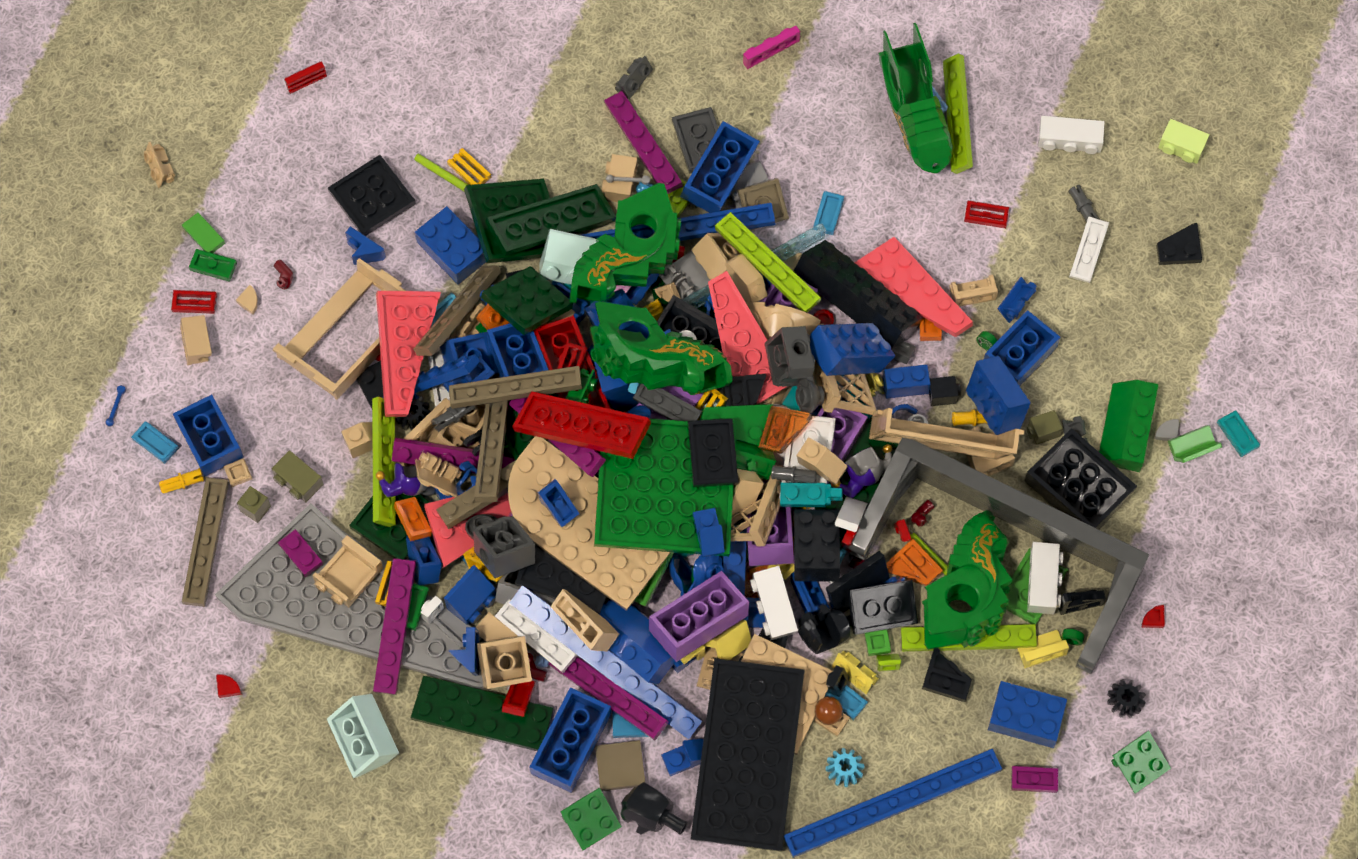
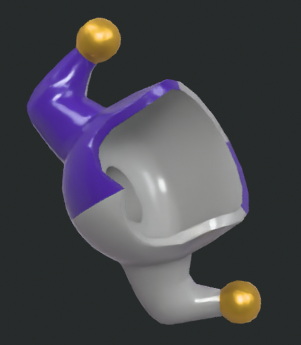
(864, 470)
(405, 482)

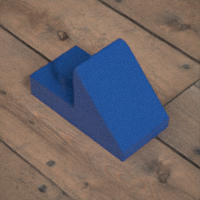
(365, 248)
(558, 503)
(708, 532)
(469, 657)
(683, 757)

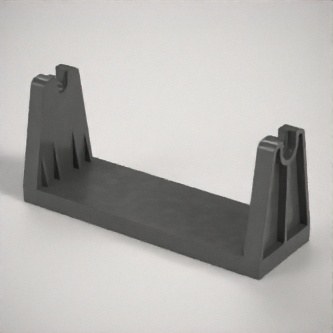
(918, 461)

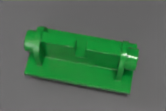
(589, 384)

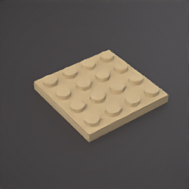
(814, 683)

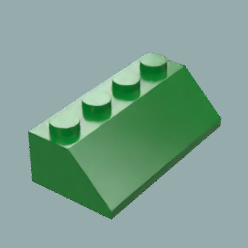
(1128, 423)

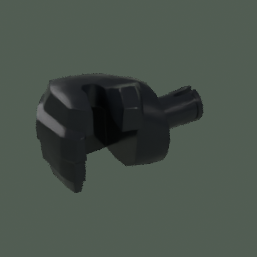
(825, 629)
(650, 810)

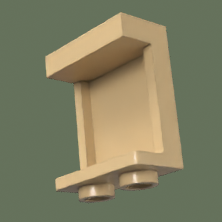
(348, 572)

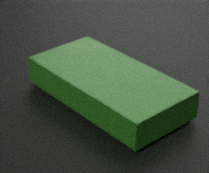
(203, 233)

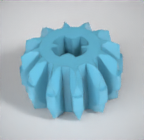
(835, 767)

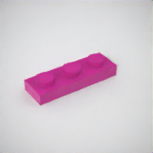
(771, 47)

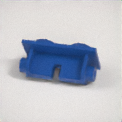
(1016, 299)

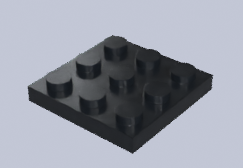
(371, 195)

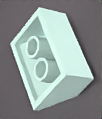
(561, 254)
(362, 735)

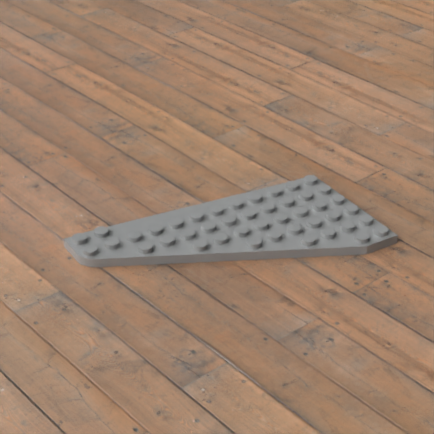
(280, 598)

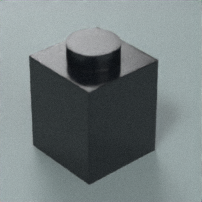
(944, 391)

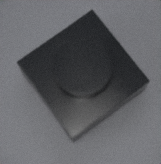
(837, 680)

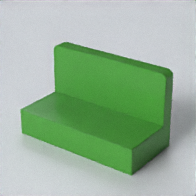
(1193, 444)

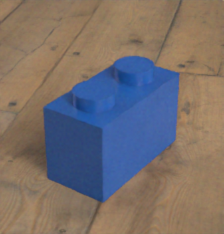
(906, 381)

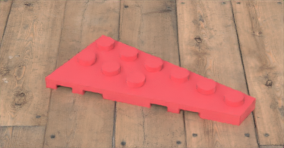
(911, 282)
(402, 323)
(740, 334)
(455, 541)

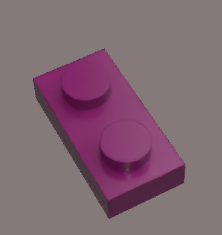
(300, 553)
(1034, 779)

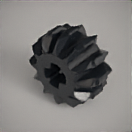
(420, 408)
(1119, 704)

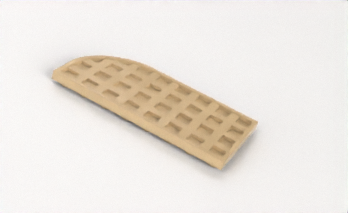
(612, 571)

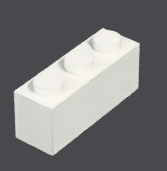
(1071, 134)
(1044, 578)
(773, 603)

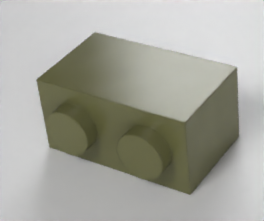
(297, 477)

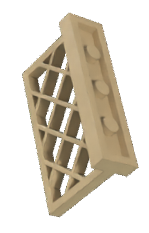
(833, 392)
(764, 518)

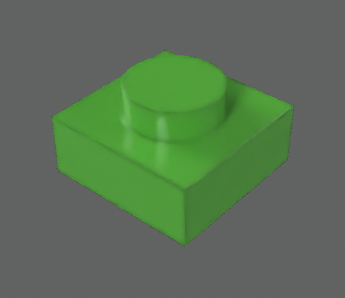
(877, 642)

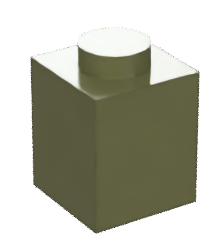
(1044, 427)
(253, 504)

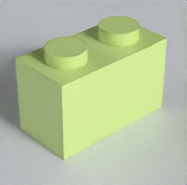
(1183, 141)

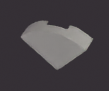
(1168, 430)

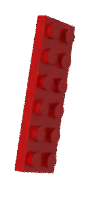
(582, 424)

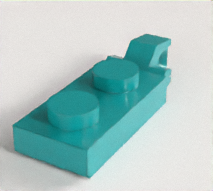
(808, 494)

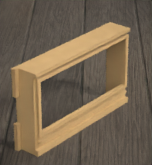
(326, 318)
(944, 438)

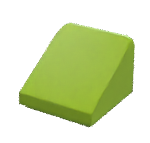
(888, 662)

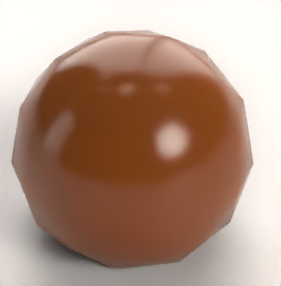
(828, 710)

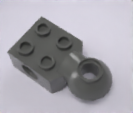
(793, 365)
(500, 543)

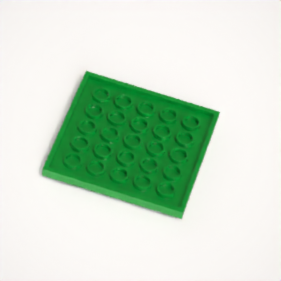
(652, 496)

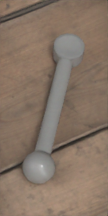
(645, 179)

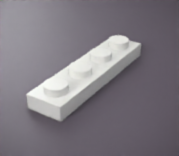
(536, 637)

